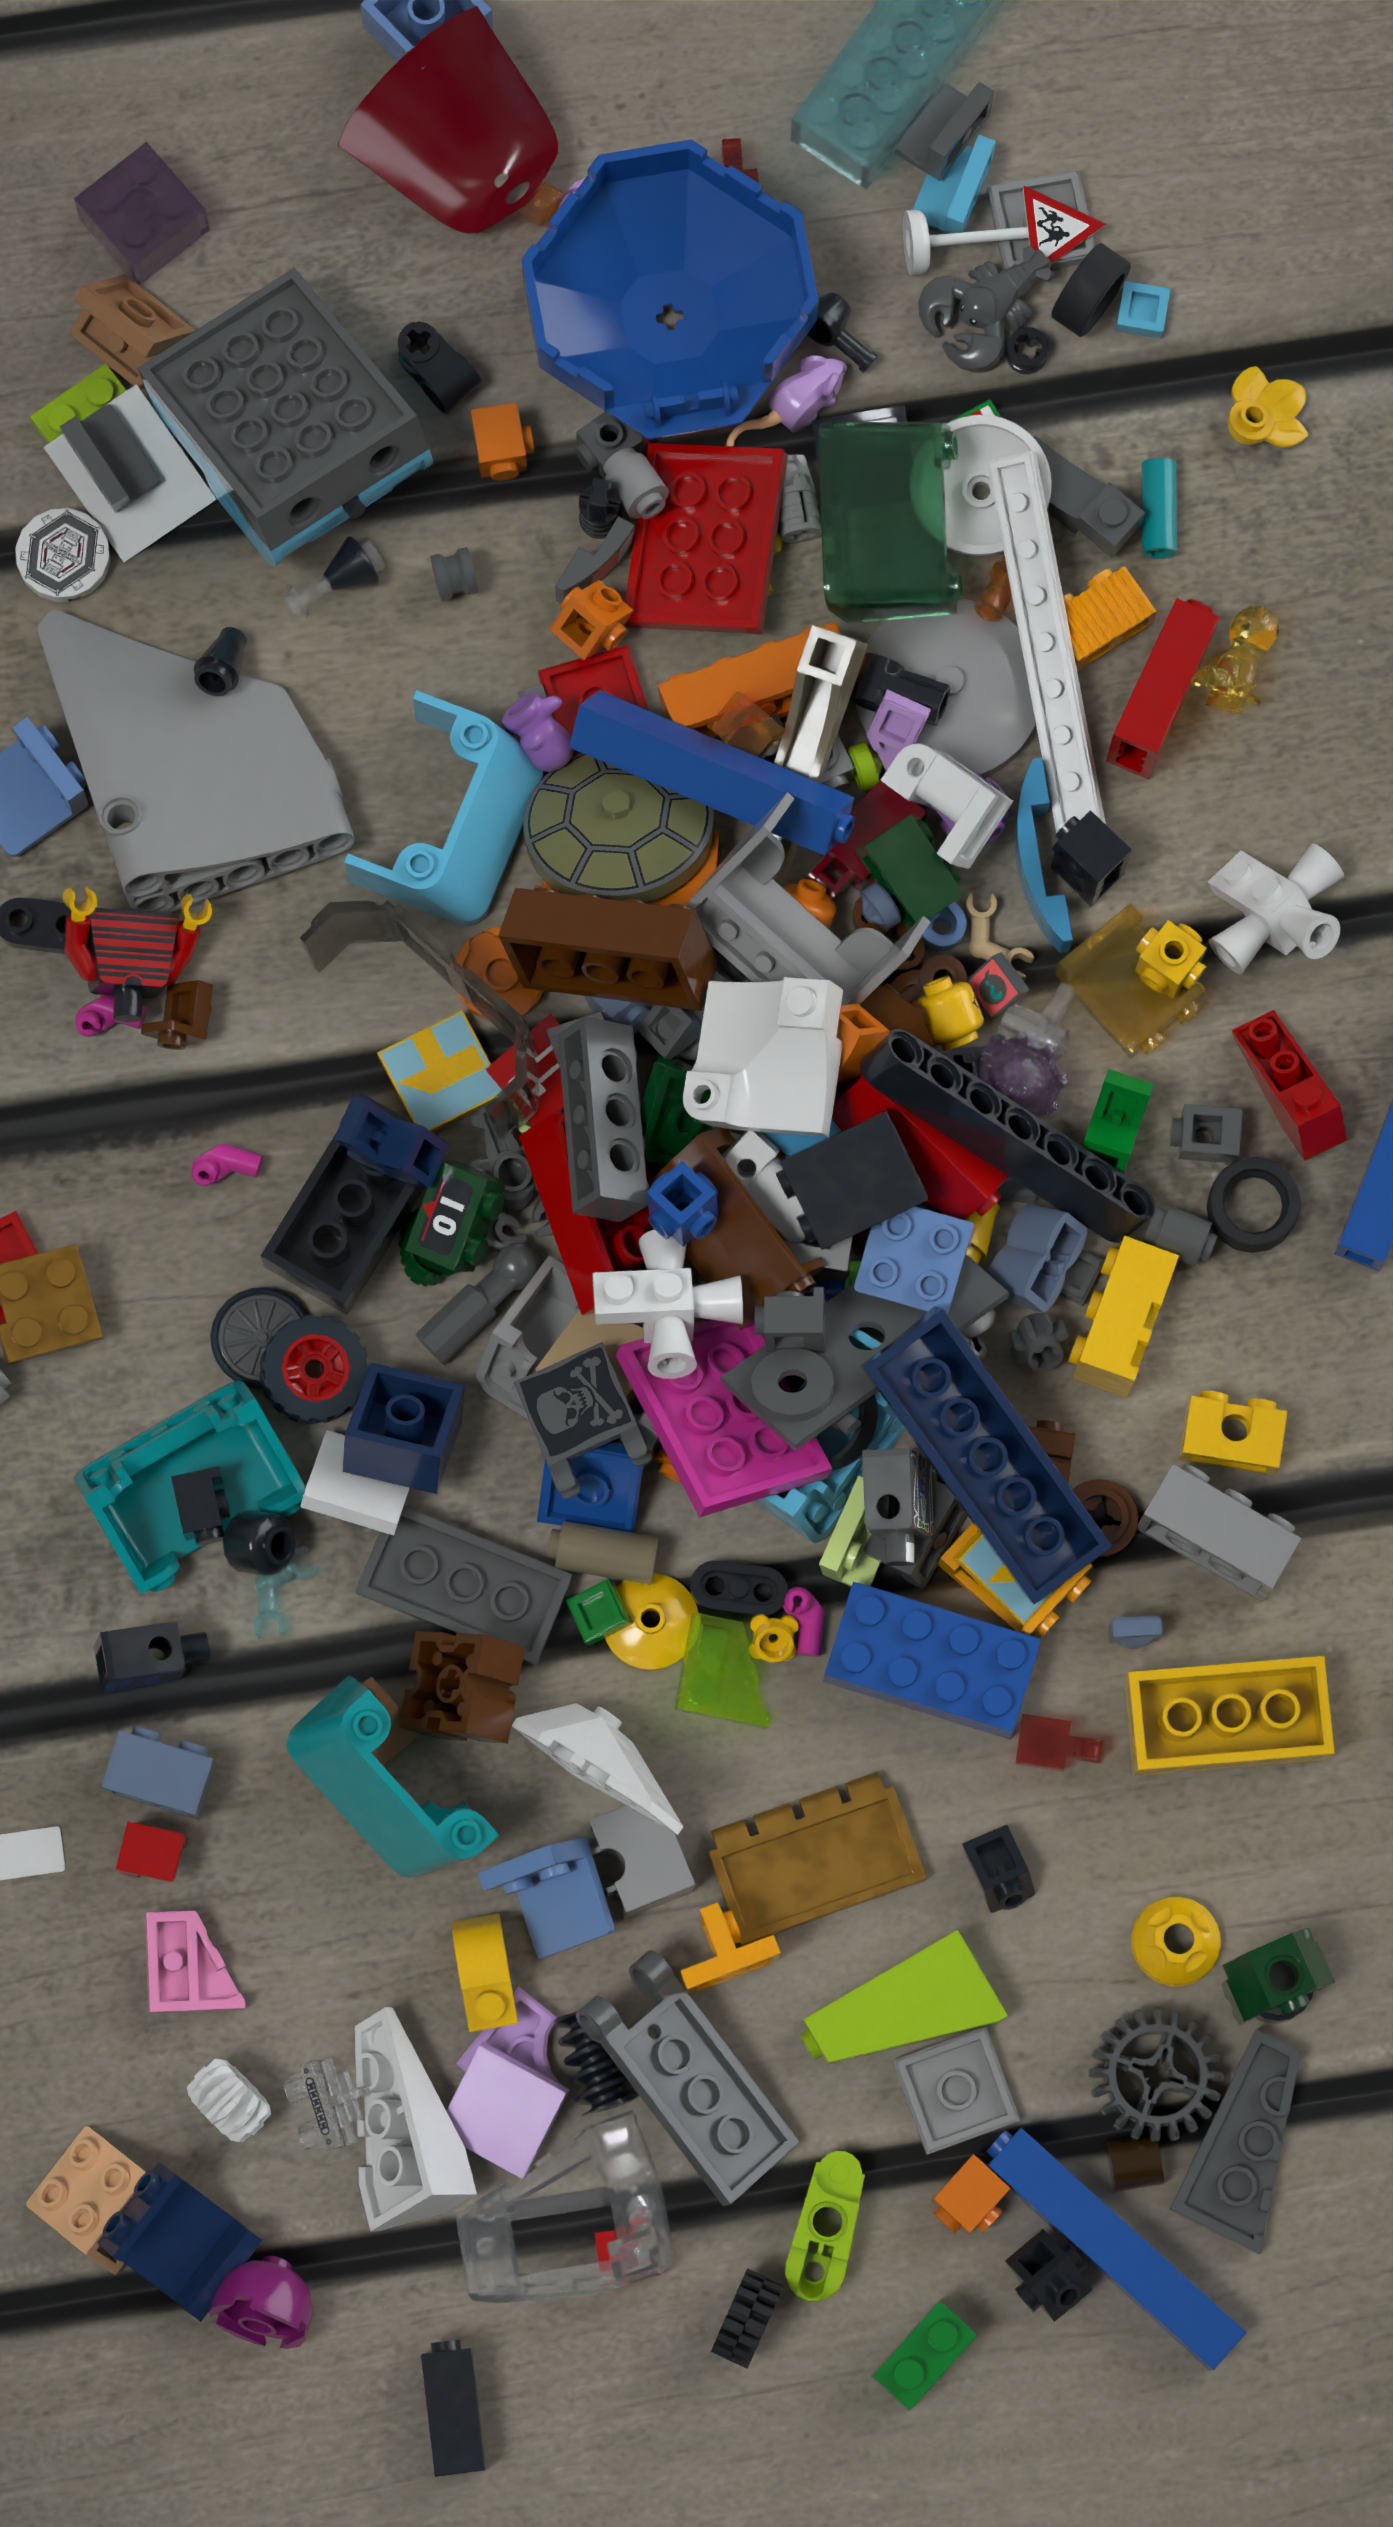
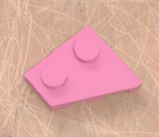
(185, 1966)

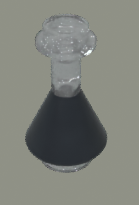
(352, 567)

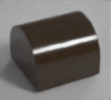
(1134, 2163)

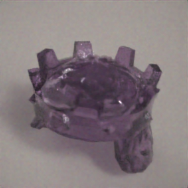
(1023, 1072)

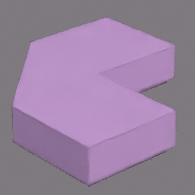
(896, 726)

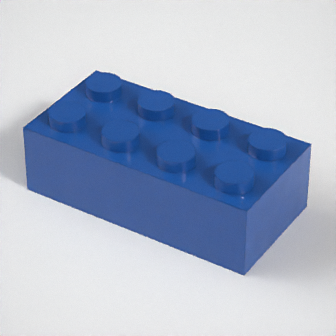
(931, 1660)

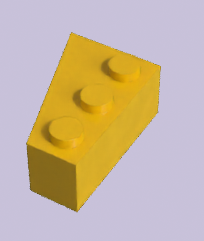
(1123, 1315)

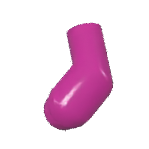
(98, 1016)
(222, 1161)
(810, 1620)

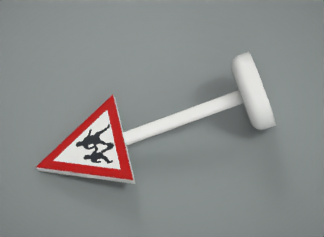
(1050, 228)

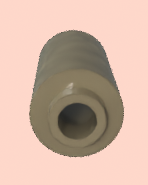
(604, 1552)

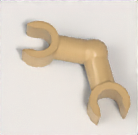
(980, 935)

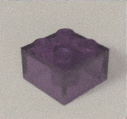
(142, 213)

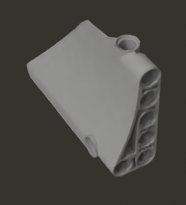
(211, 782)

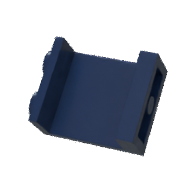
(177, 2239)

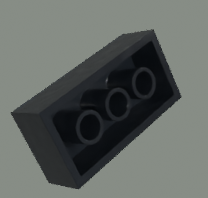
(339, 1226)

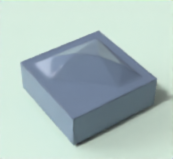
(1135, 1631)

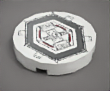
(62, 554)

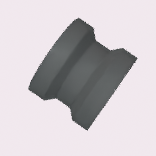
(454, 574)

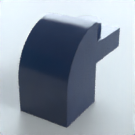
(390, 1144)

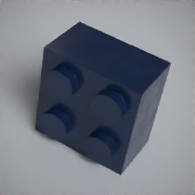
(403, 1428)

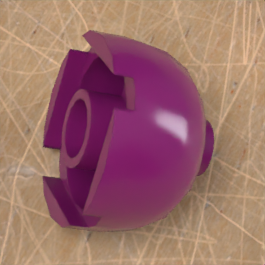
(262, 2301)

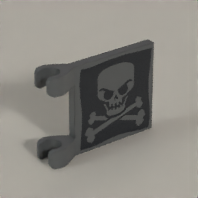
(578, 1409)

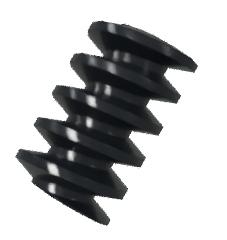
(597, 2069)

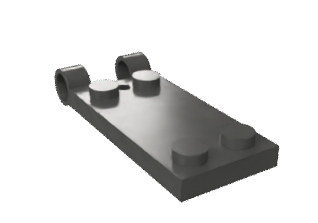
(692, 2082)

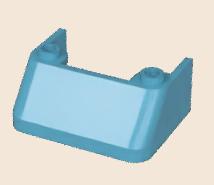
(467, 872)

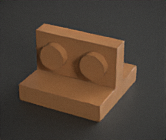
(125, 325)

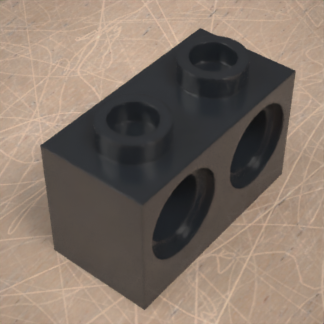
(1089, 857)

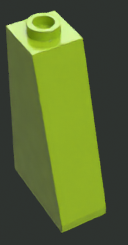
(911, 2003)

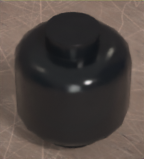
(259, 1543)

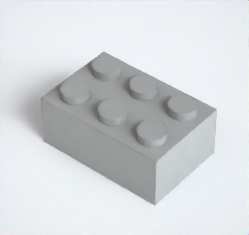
(1219, 1531)

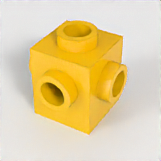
(1169, 974)

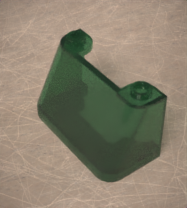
(886, 520)

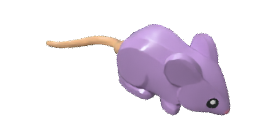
(799, 396)

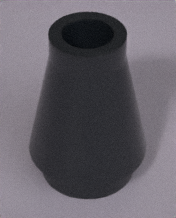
(221, 663)

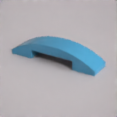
(1049, 911)

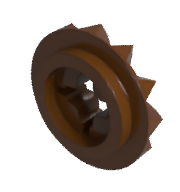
(1119, 1508)

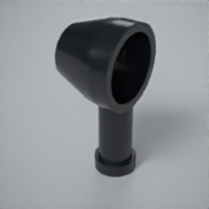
(830, 331)

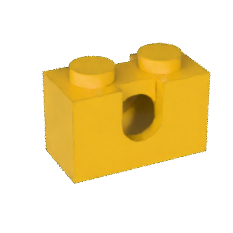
(1206, 1444)

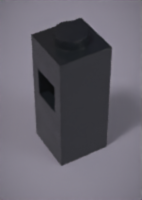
(453, 2409)

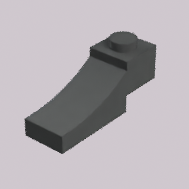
(1090, 505)

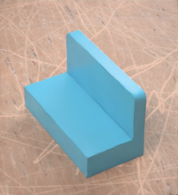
(952, 199)

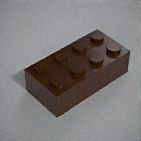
(608, 948)

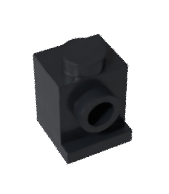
(201, 1505)

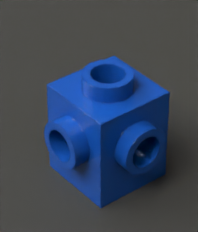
(687, 1192)

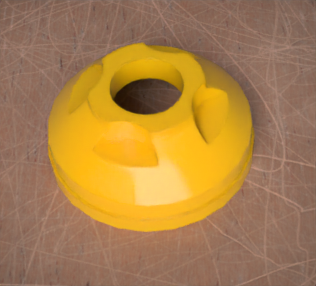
(1155, 1958)

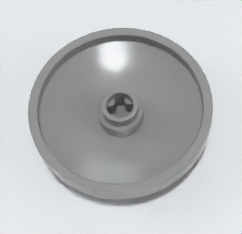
(983, 664)

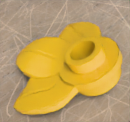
(1270, 406)

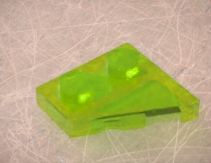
(718, 1673)

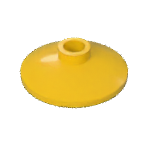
(663, 1644)

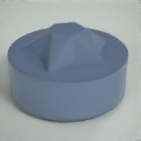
(879, 907)

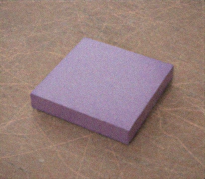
(505, 2109)

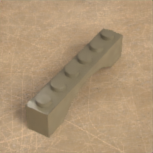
(816, 712)

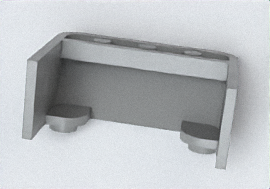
(775, 936)

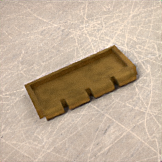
(815, 1863)

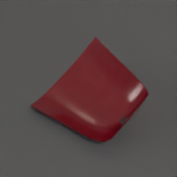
(455, 127)

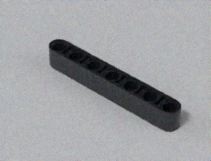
(1007, 1135)

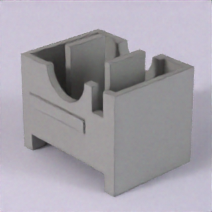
(650, 1856)

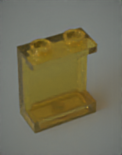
(1114, 993)

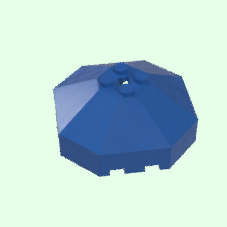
(676, 234)

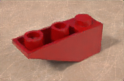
(1291, 1085)

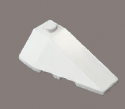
(600, 1756)
(411, 2145)

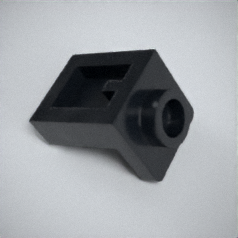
(999, 1869)

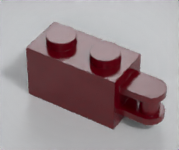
(872, 815)

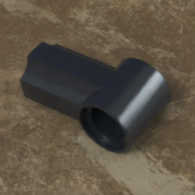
(882, 673)

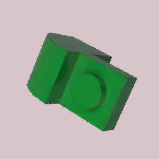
(1117, 1118)

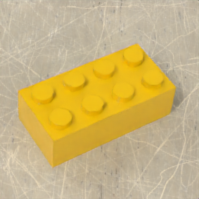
(1228, 1716)

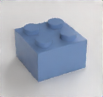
(404, 23)

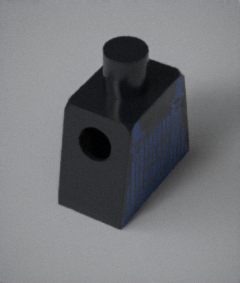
(125, 1658)

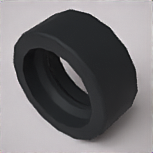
(1090, 290)
(1261, 1169)

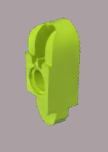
(837, 2186)

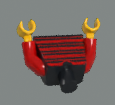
(129, 950)

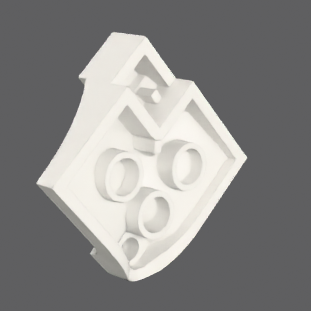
(768, 1057)

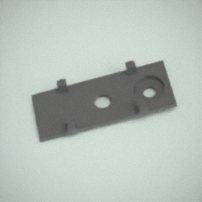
(835, 1376)

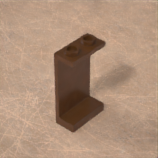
(743, 1237)

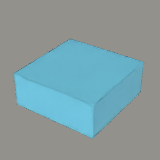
(1143, 309)

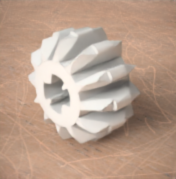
(228, 2100)

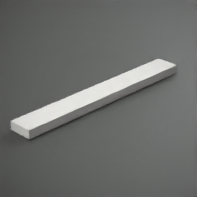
(1045, 637)

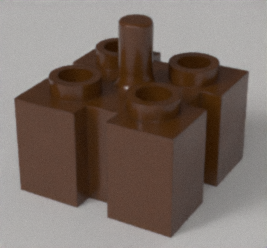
(462, 1687)

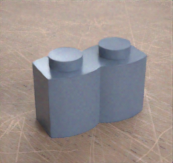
(1036, 1256)

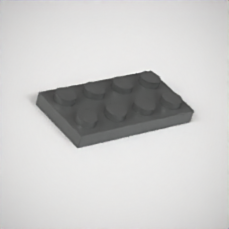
(464, 1583)

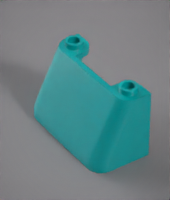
(134, 1488)
(335, 1752)

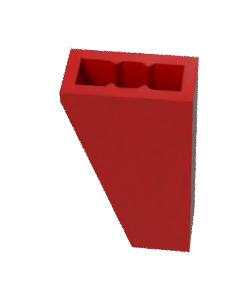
(1162, 687)
(951, 1174)

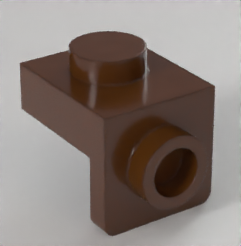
(184, 1015)

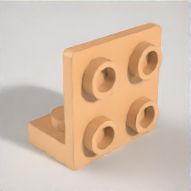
(85, 2191)

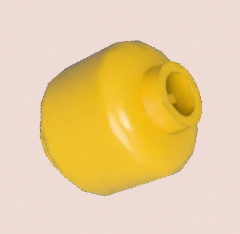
(951, 1012)

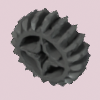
(1169, 2035)

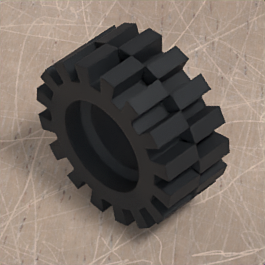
(747, 2318)

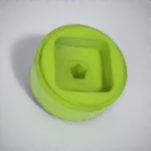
(866, 765)

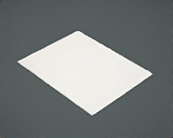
(155, 512)

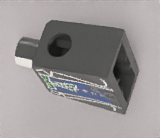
(899, 1500)

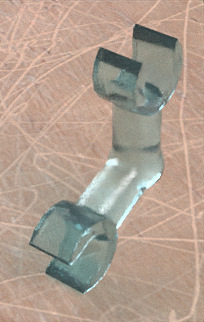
(267, 1586)

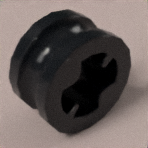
(1032, 338)

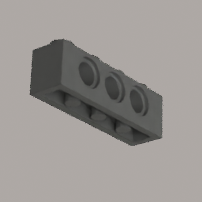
(603, 1119)

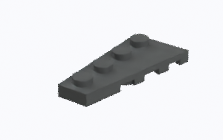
(1239, 2155)

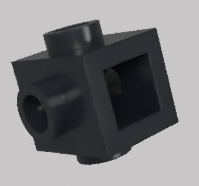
(1048, 2275)

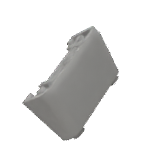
(528, 1335)

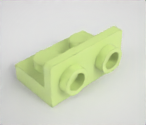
(845, 1555)

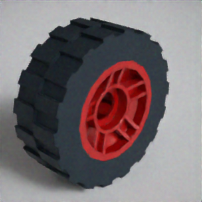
(309, 1341)

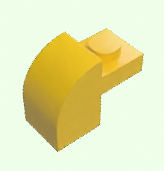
(484, 1972)

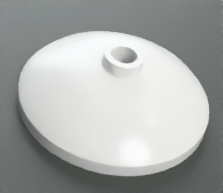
(971, 522)

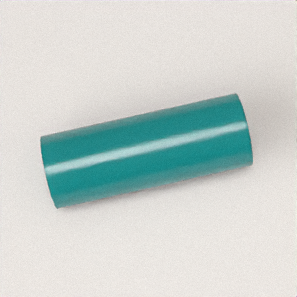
(1160, 508)

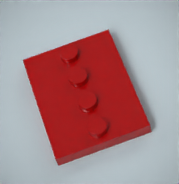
(713, 543)

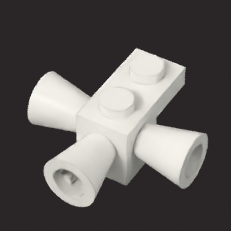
(1275, 907)
(665, 1303)

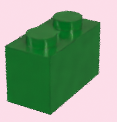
(924, 2355)

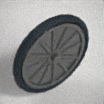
(246, 1326)

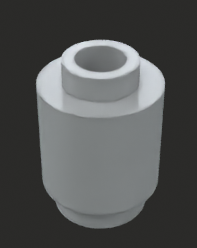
(636, 483)

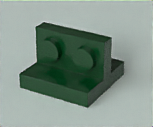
(663, 1115)

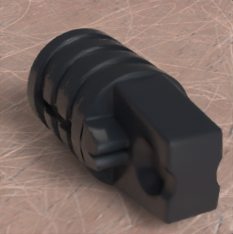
(598, 508)

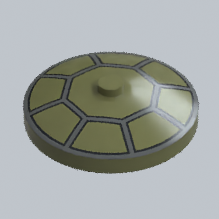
(614, 833)

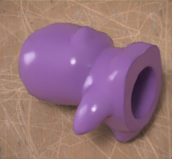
(540, 735)

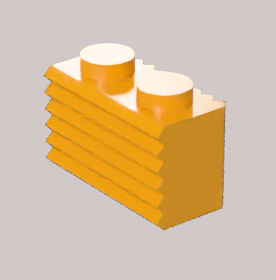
(1106, 614)

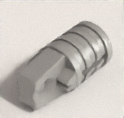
(799, 507)

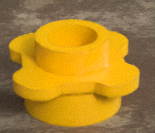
(779, 1649)

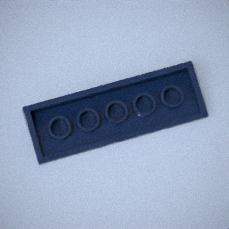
(986, 1455)

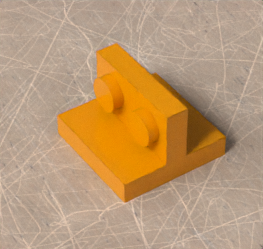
(728, 1961)

